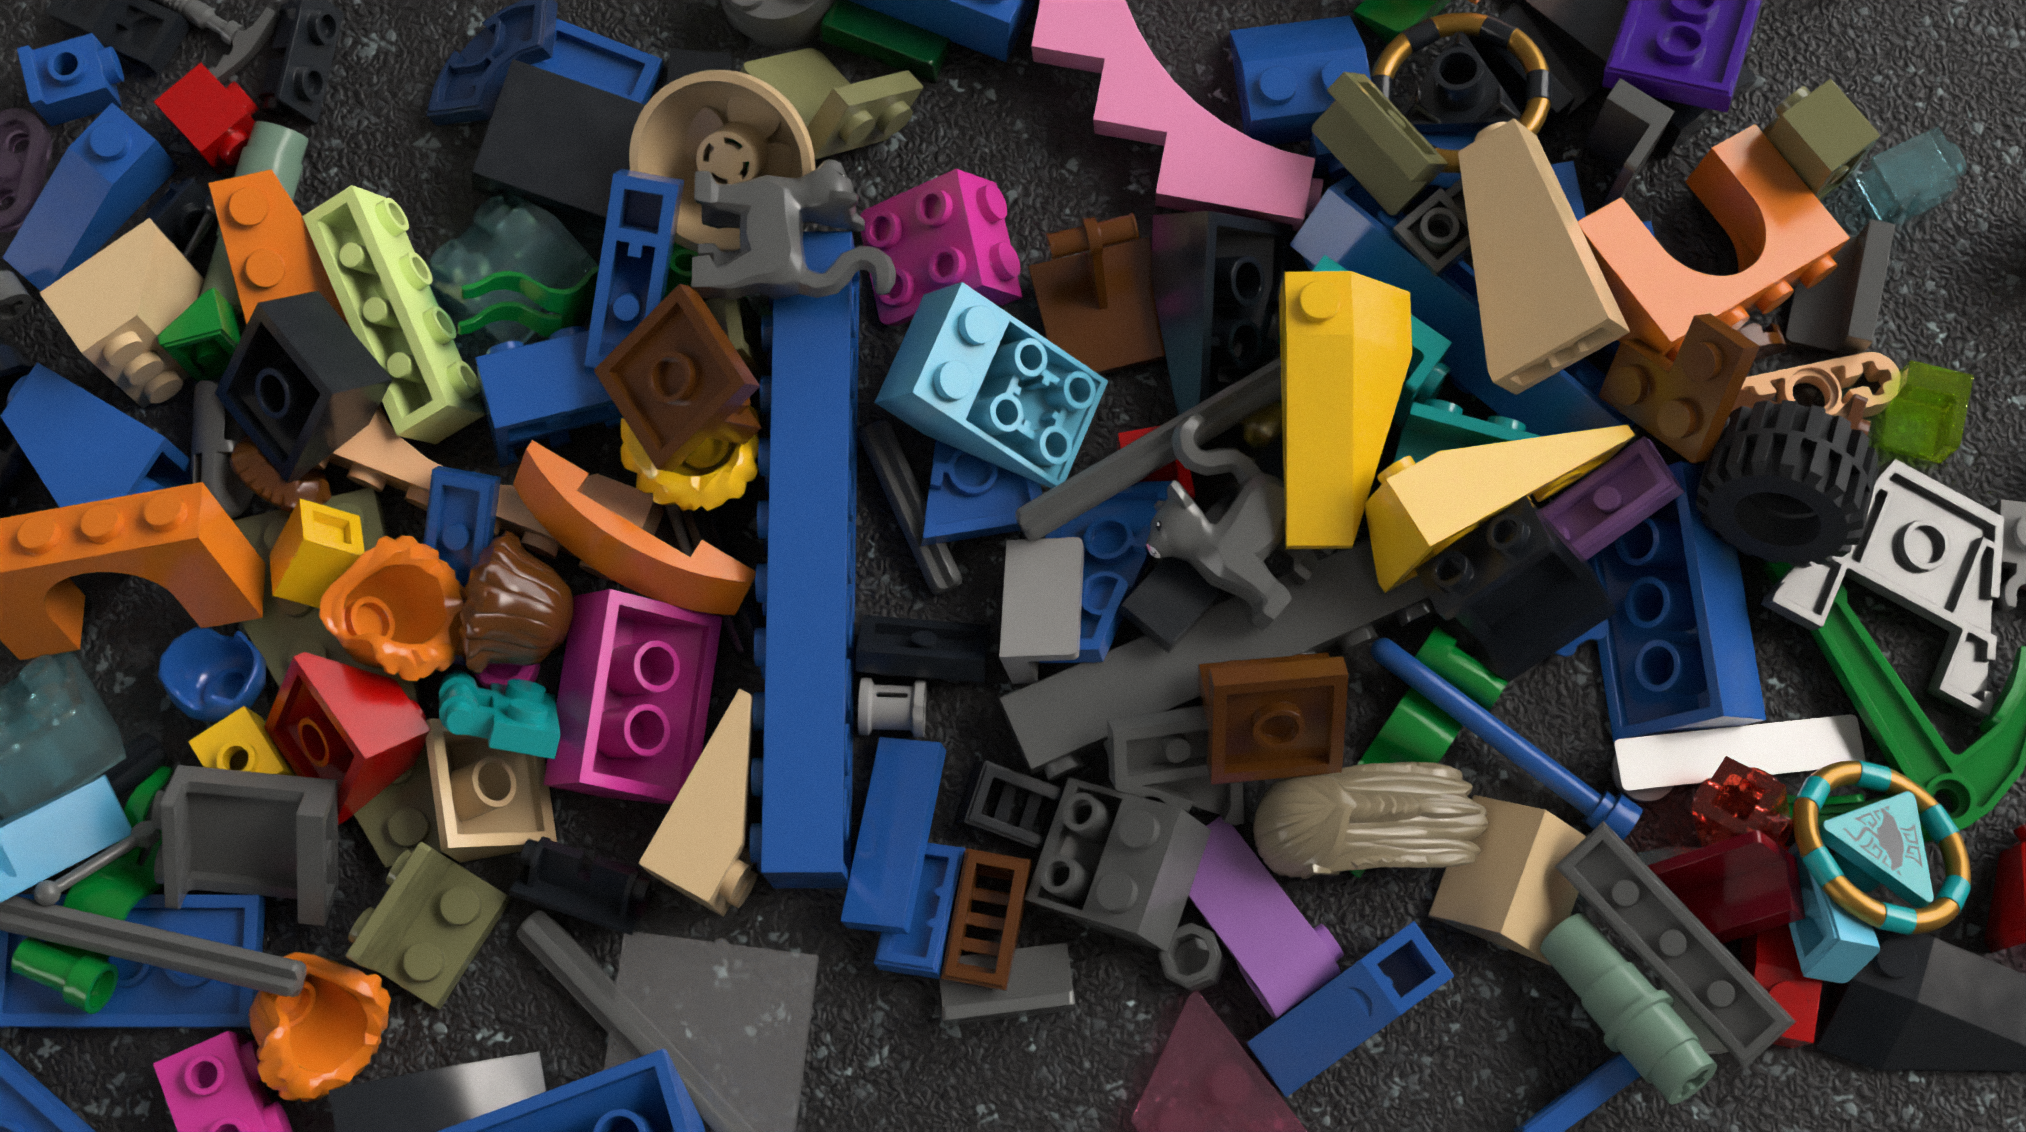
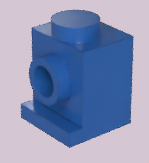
(71, 78)

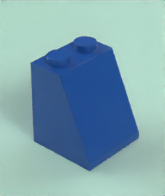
(85, 445)

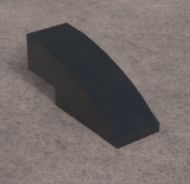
(437, 1096)

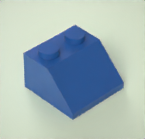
(1287, 72)

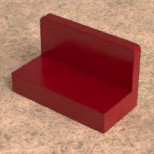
(1736, 885)

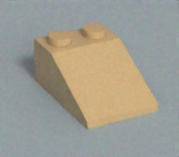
(706, 833)

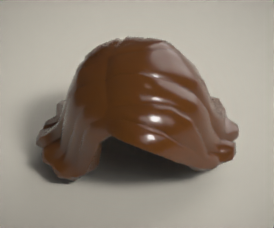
(513, 608)

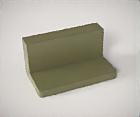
(1377, 143)

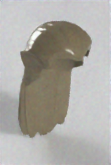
(1369, 820)

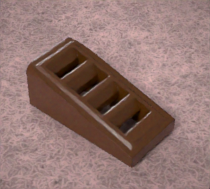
(999, 867)

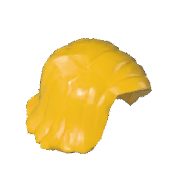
(704, 479)

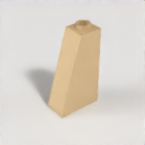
(1532, 265)

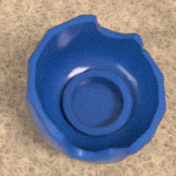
(212, 673)

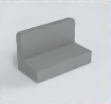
(1040, 604)

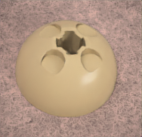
(690, 129)

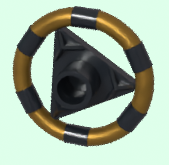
(1460, 87)

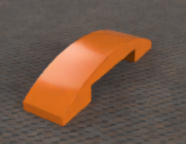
(622, 550)

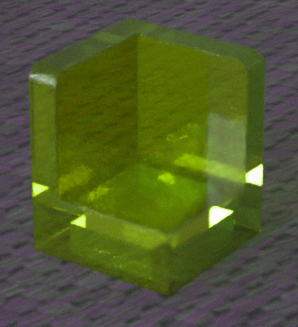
(1927, 412)

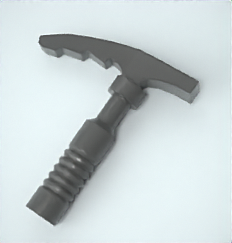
(244, 42)

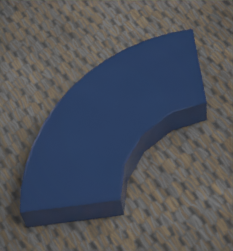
(475, 77)

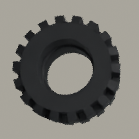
(1788, 483)

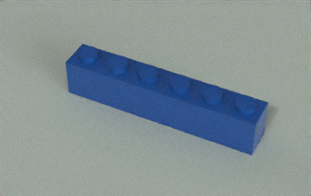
(1360, 237)

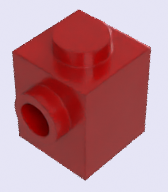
(210, 116)

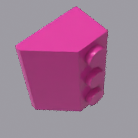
(633, 697)

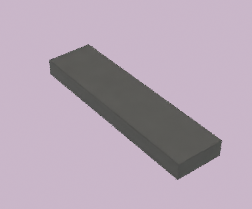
(1675, 944)

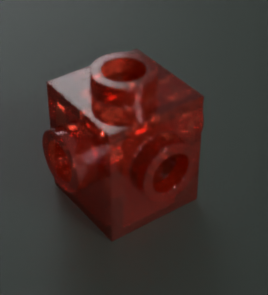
(1739, 802)

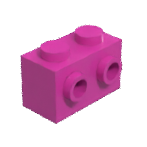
(219, 1088)

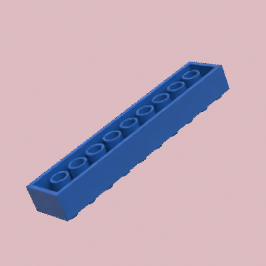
(808, 582)

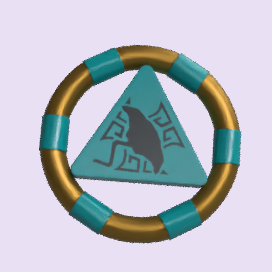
(1881, 847)

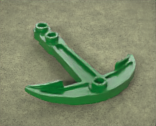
(1905, 735)

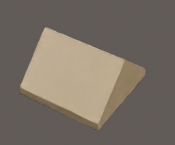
(486, 796)
(1513, 885)

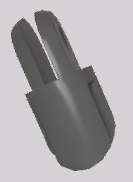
(212, 443)

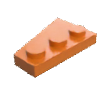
(267, 242)

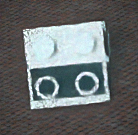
(508, 237)
(52, 733)

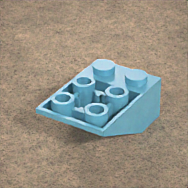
(991, 386)

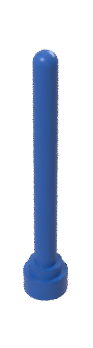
(1616, 810)

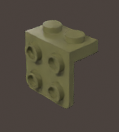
(834, 111)

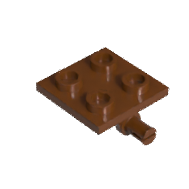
(1100, 300)

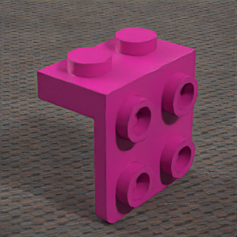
(942, 237)

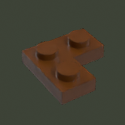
(1686, 399)

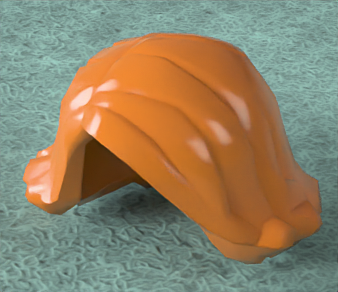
(397, 609)
(322, 1033)

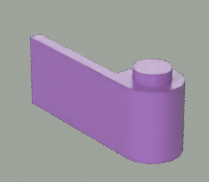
(1260, 924)

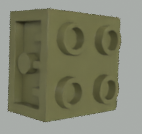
(426, 924)

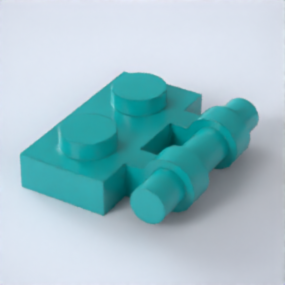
(510, 716)

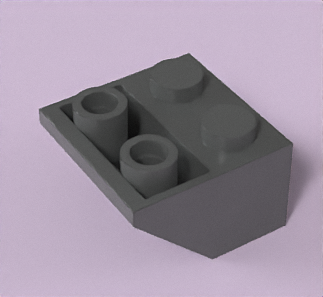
(1119, 863)

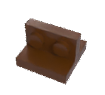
(680, 381)
(1274, 716)

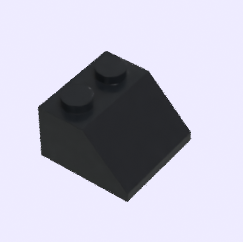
(301, 382)

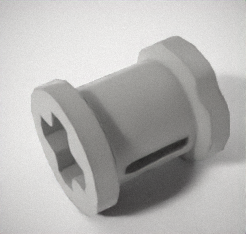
(892, 707)

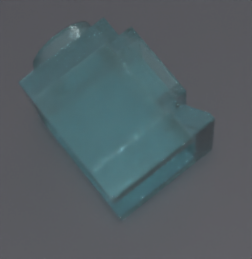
(1913, 176)

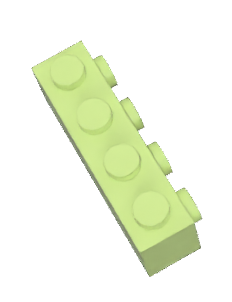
(395, 313)

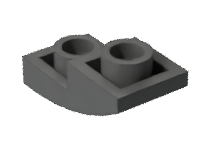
(1438, 230)

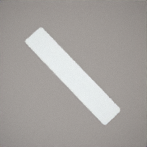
(1768, 746)

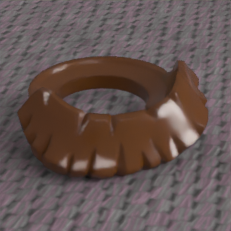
(264, 480)

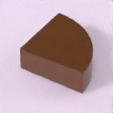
(1770, 339)

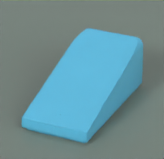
(1829, 940)

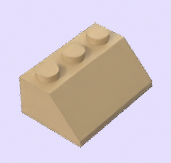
(121, 305)

